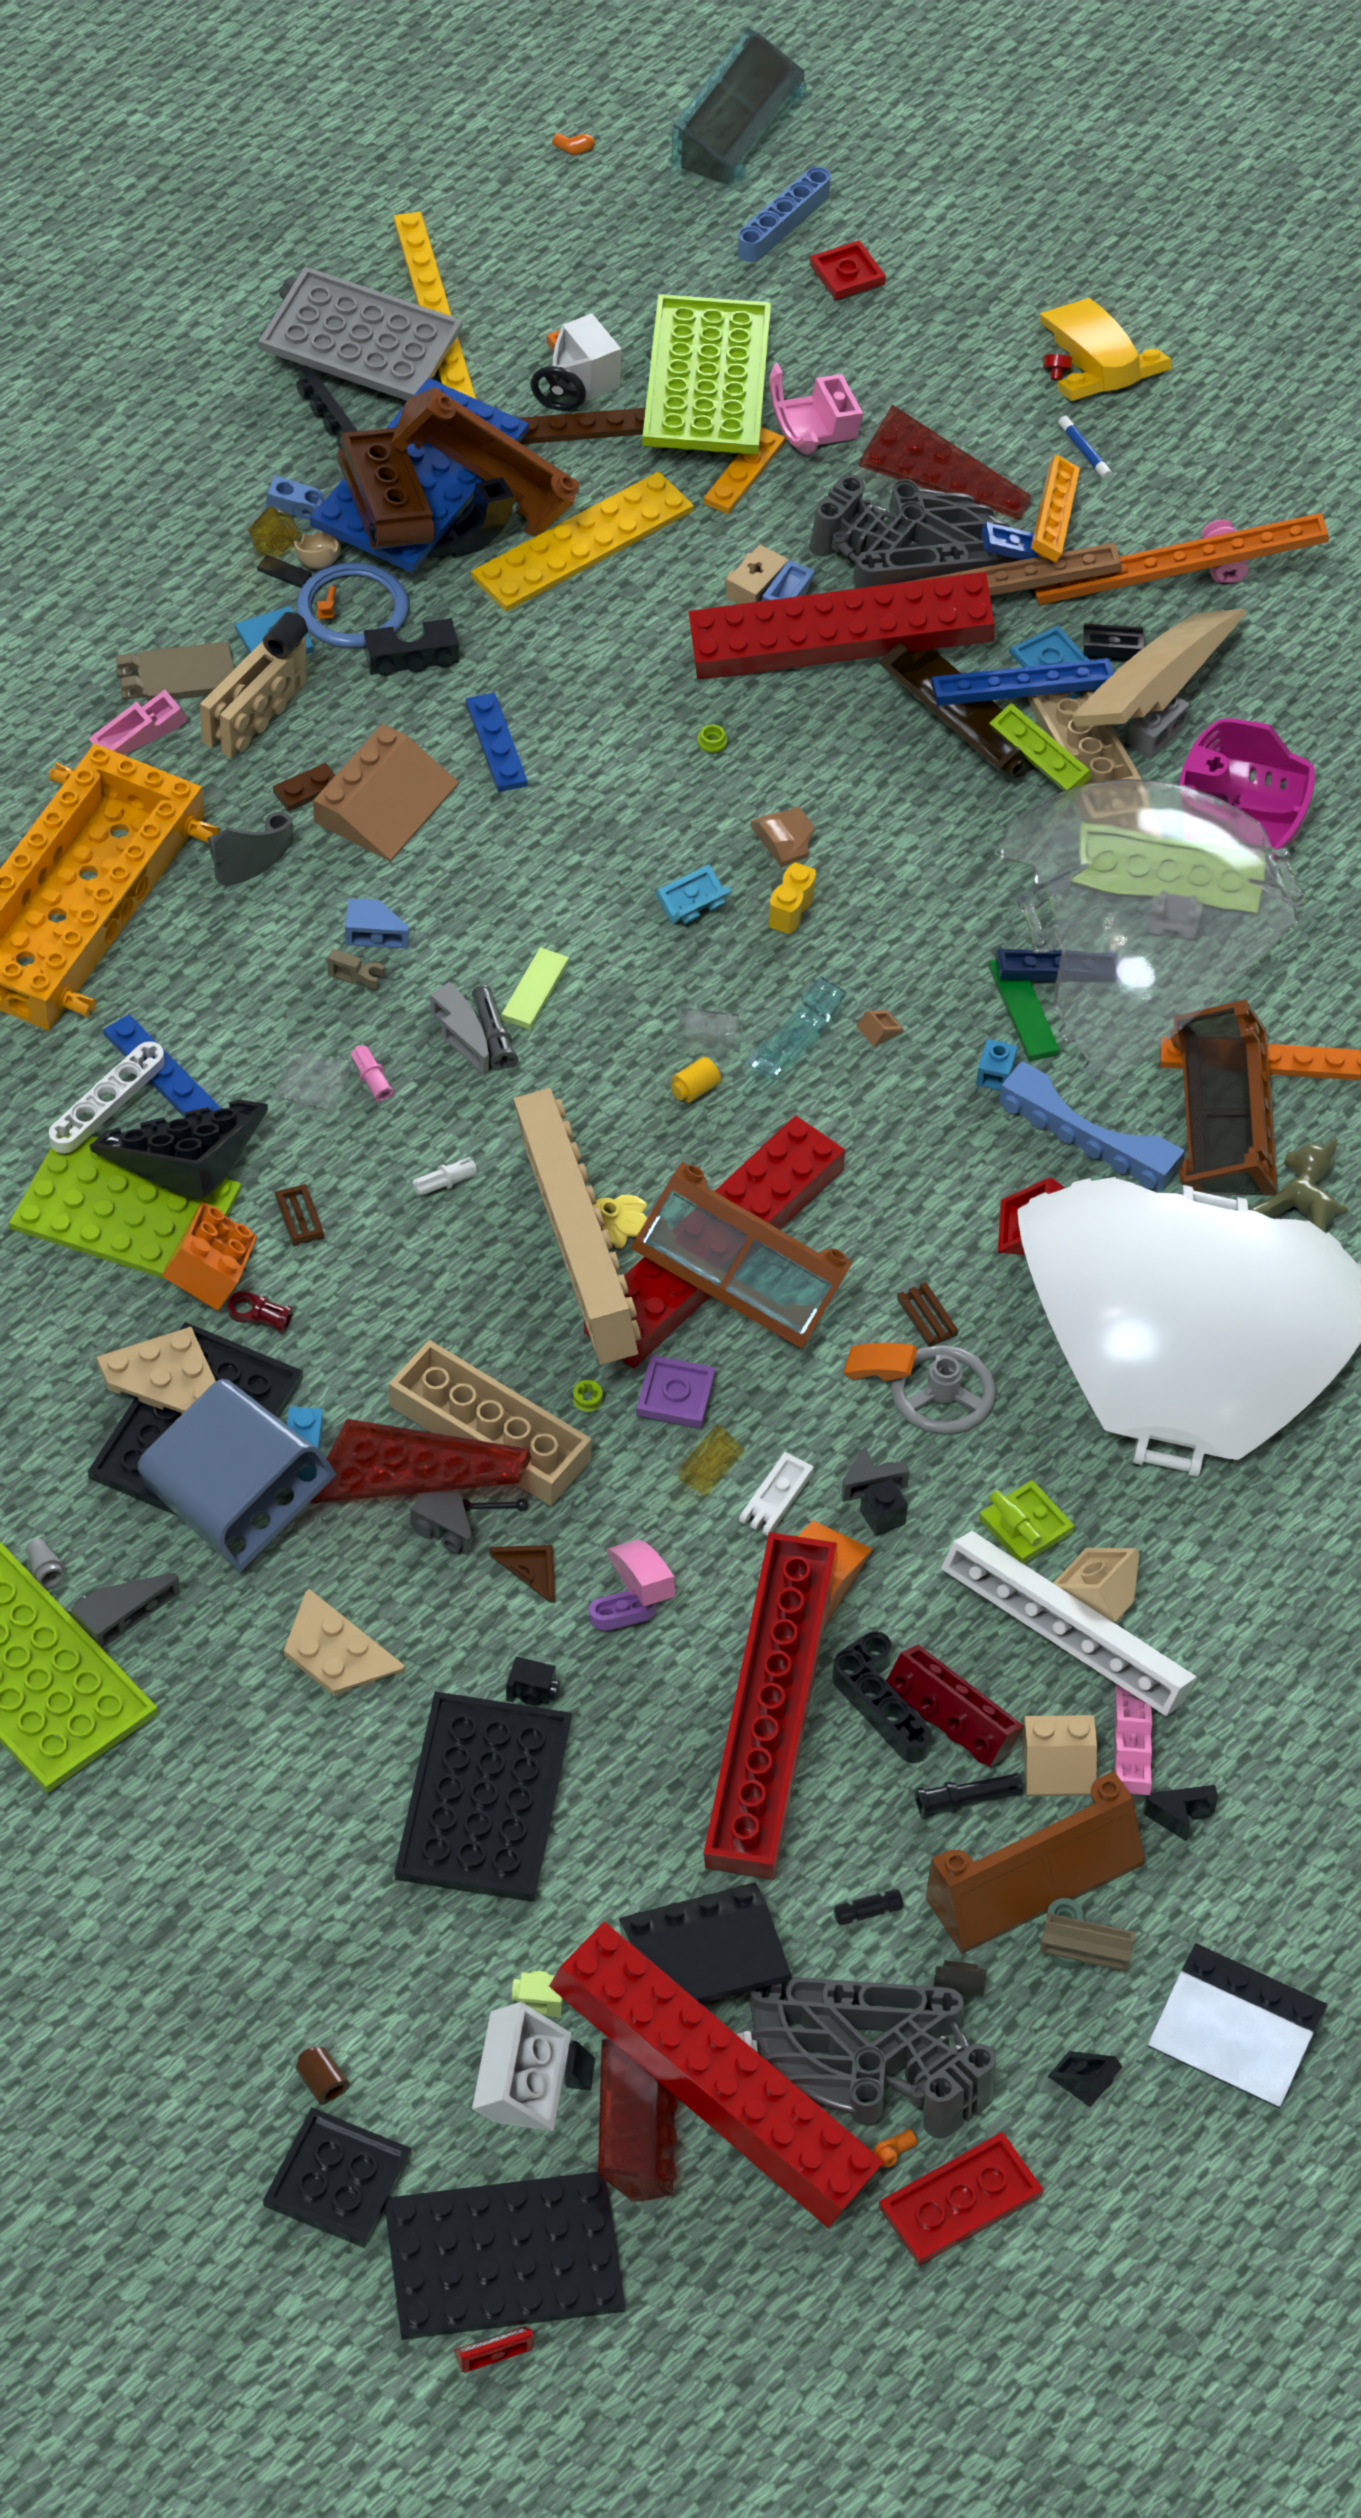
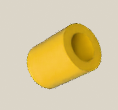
(695, 1080)

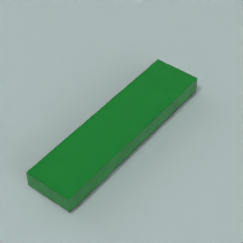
(1026, 1016)

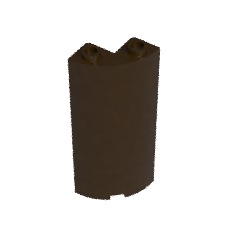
(968, 720)

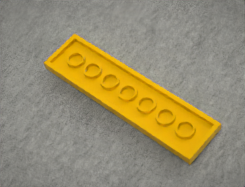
(582, 541)

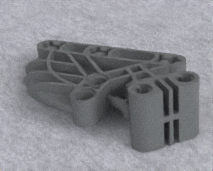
(939, 522)
(945, 2078)

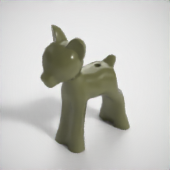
(1310, 1164)

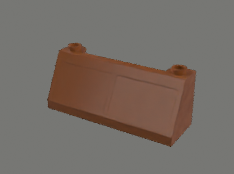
(488, 452)
(1024, 1878)

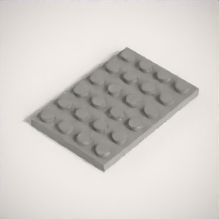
(359, 334)

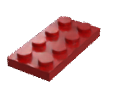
(960, 2198)

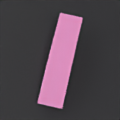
(1132, 1742)

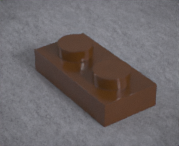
(303, 787)

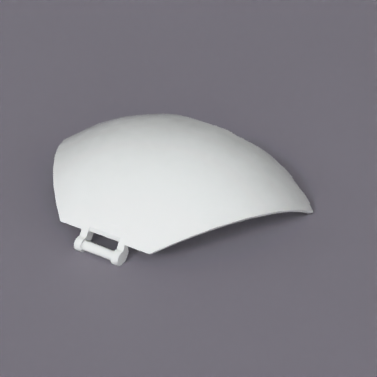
(1190, 1312)

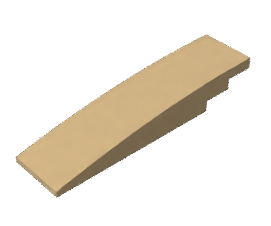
(1158, 670)
(1092, 745)

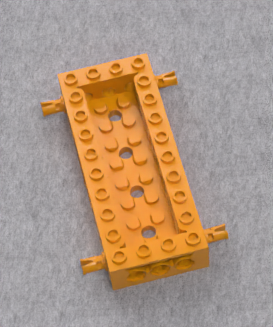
(74, 838)

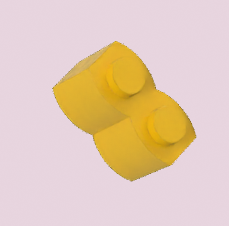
(792, 898)

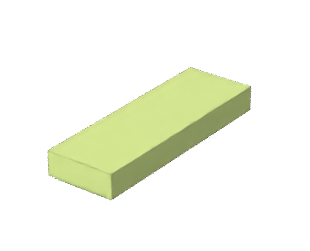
(535, 988)

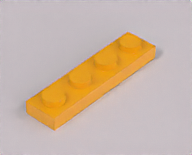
(743, 473)

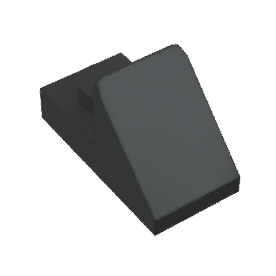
(863, 1476)

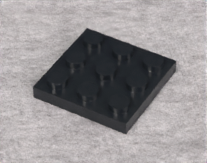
(337, 2177)

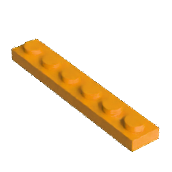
(1055, 508)

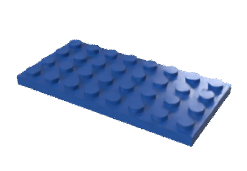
(444, 481)

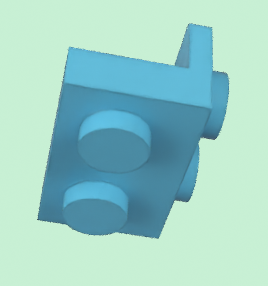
(692, 894)

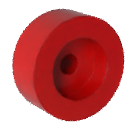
(1057, 364)

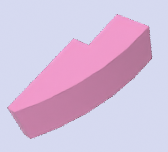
(141, 724)
(643, 1571)

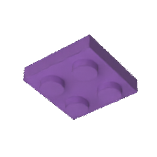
(676, 1391)

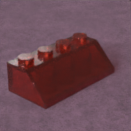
(635, 2128)

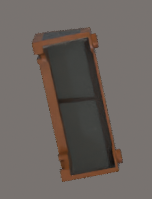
(1227, 1103)

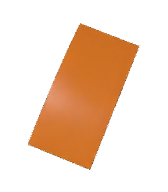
(886, 1360)

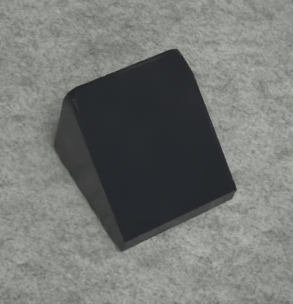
(579, 2067)

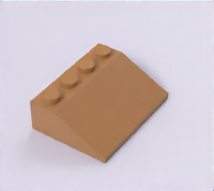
(383, 793)

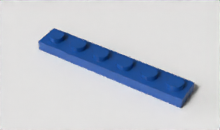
(1021, 682)
(172, 1079)

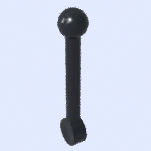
(521, 1505)

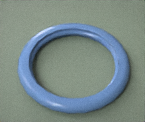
(343, 640)

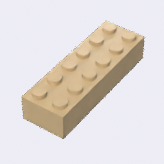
(466, 1403)

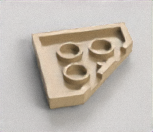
(159, 1371)

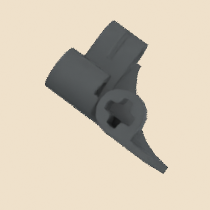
(247, 854)

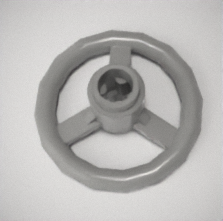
(945, 1387)

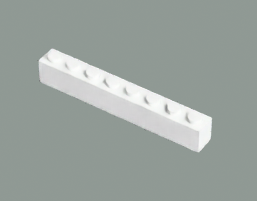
(1069, 1623)

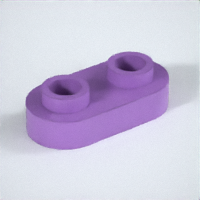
(619, 1611)

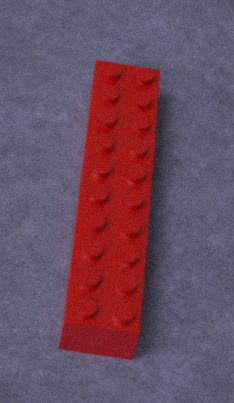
(841, 625)
(771, 1186)
(771, 1706)
(716, 2074)

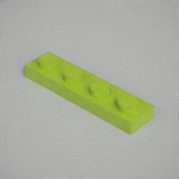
(1040, 748)

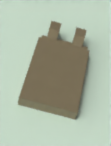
(178, 670)

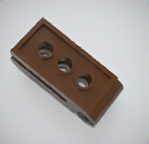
(385, 489)

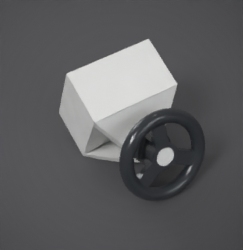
(582, 367)

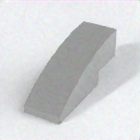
(460, 1026)

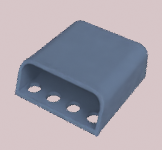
(227, 1466)

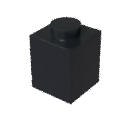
(883, 1507)

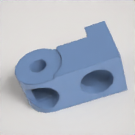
(294, 497)

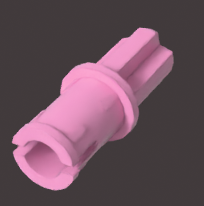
(371, 1073)

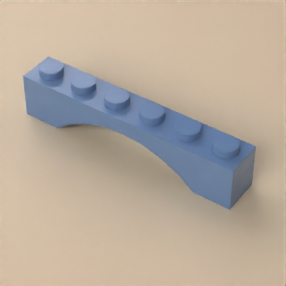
(1143, 1157)

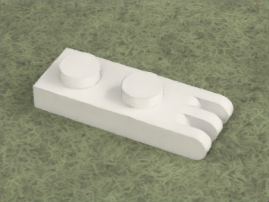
(777, 1493)

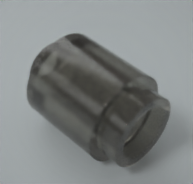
(962, 1977)

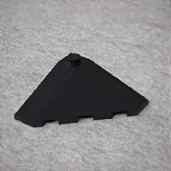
(188, 1152)

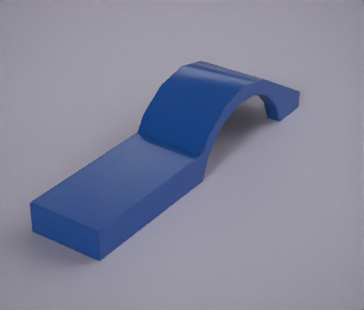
(1008, 541)

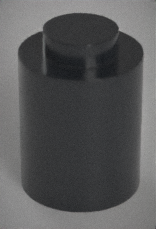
(285, 635)

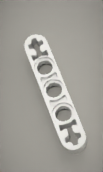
(103, 1110)

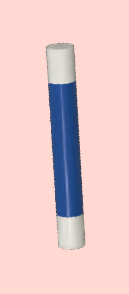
(1084, 446)

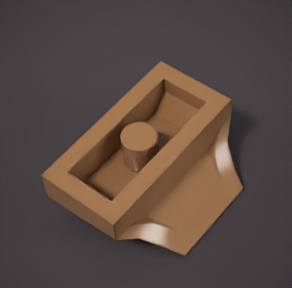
(785, 834)

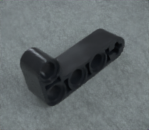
(907, 1735)

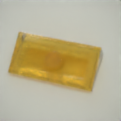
(710, 1460)

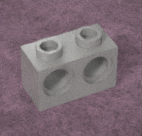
(1157, 728)

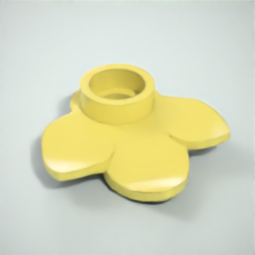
(625, 1217)

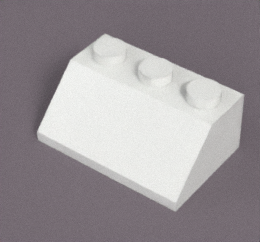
(521, 2068)

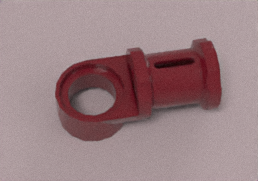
(261, 1311)

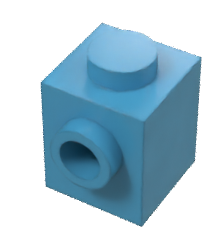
(996, 1064)

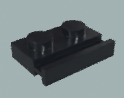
(1112, 641)

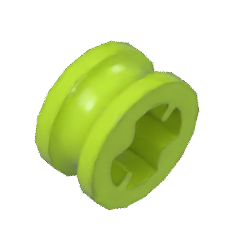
(579, 1392)

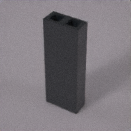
(283, 571)

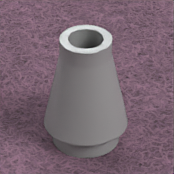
(45, 1564)

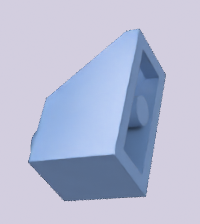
(374, 925)

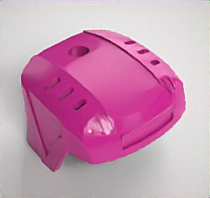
(1227, 774)

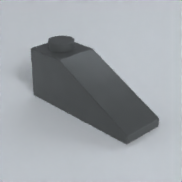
(119, 1607)

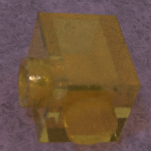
(273, 531)

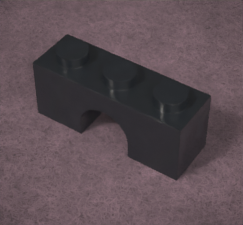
(389, 654)

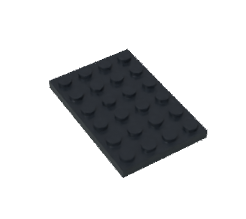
(258, 1375)
(483, 1796)
(503, 2255)

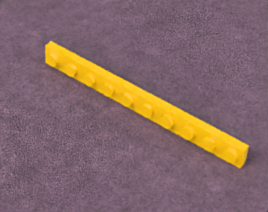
(430, 293)

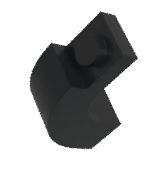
(480, 523)

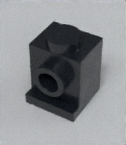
(532, 1682)

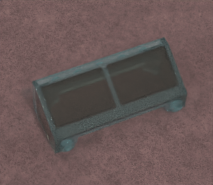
(735, 109)

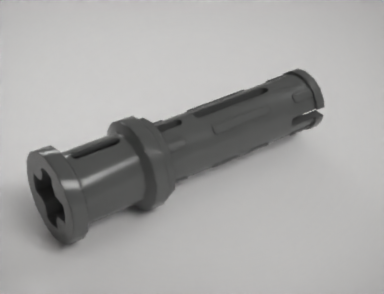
(496, 1036)

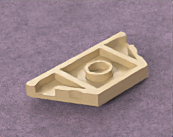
(335, 1649)

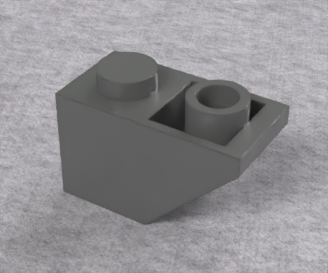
(440, 1512)

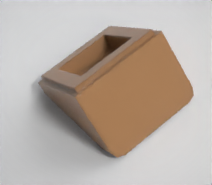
(879, 1026)

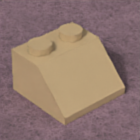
(1059, 1755)

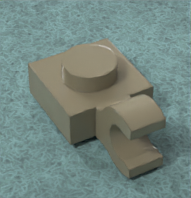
(350, 969)

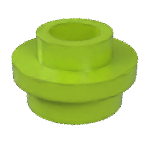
(712, 732)

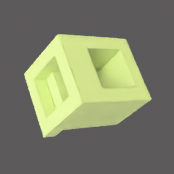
(535, 1992)

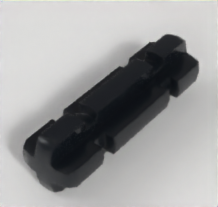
(868, 1907)

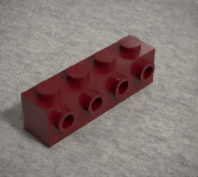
(954, 1706)

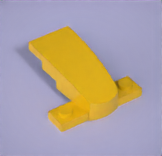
(1099, 349)

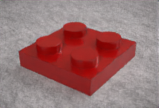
(847, 270)

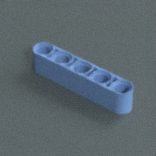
(783, 214)

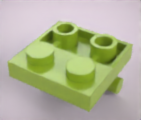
(1025, 1521)

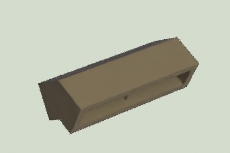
(1087, 1942)

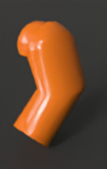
(574, 145)
(890, 2148)

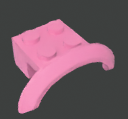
(816, 419)

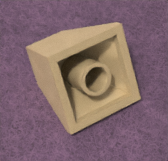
(1103, 1579)

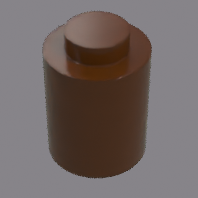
(321, 2074)

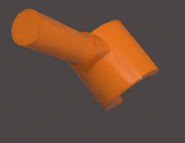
(325, 608)

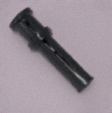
(953, 1796)

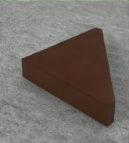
(531, 1565)

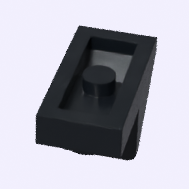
(1174, 1806)
(1085, 2074)

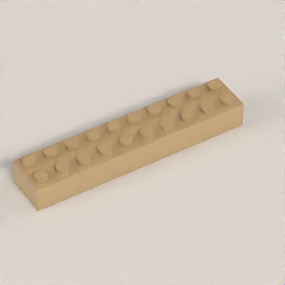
(578, 1226)

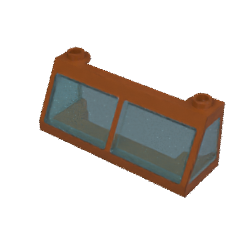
(740, 1257)

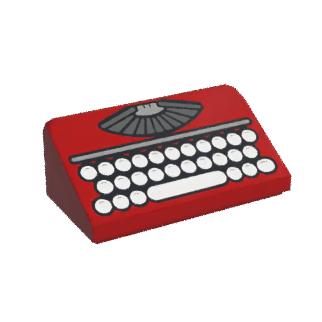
(494, 2349)

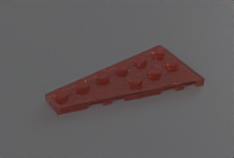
(914, 452)
(400, 1461)

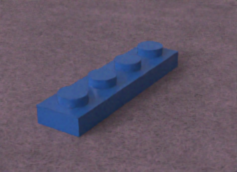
(496, 742)

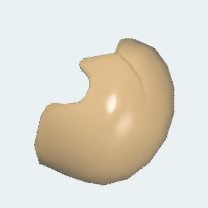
(318, 550)

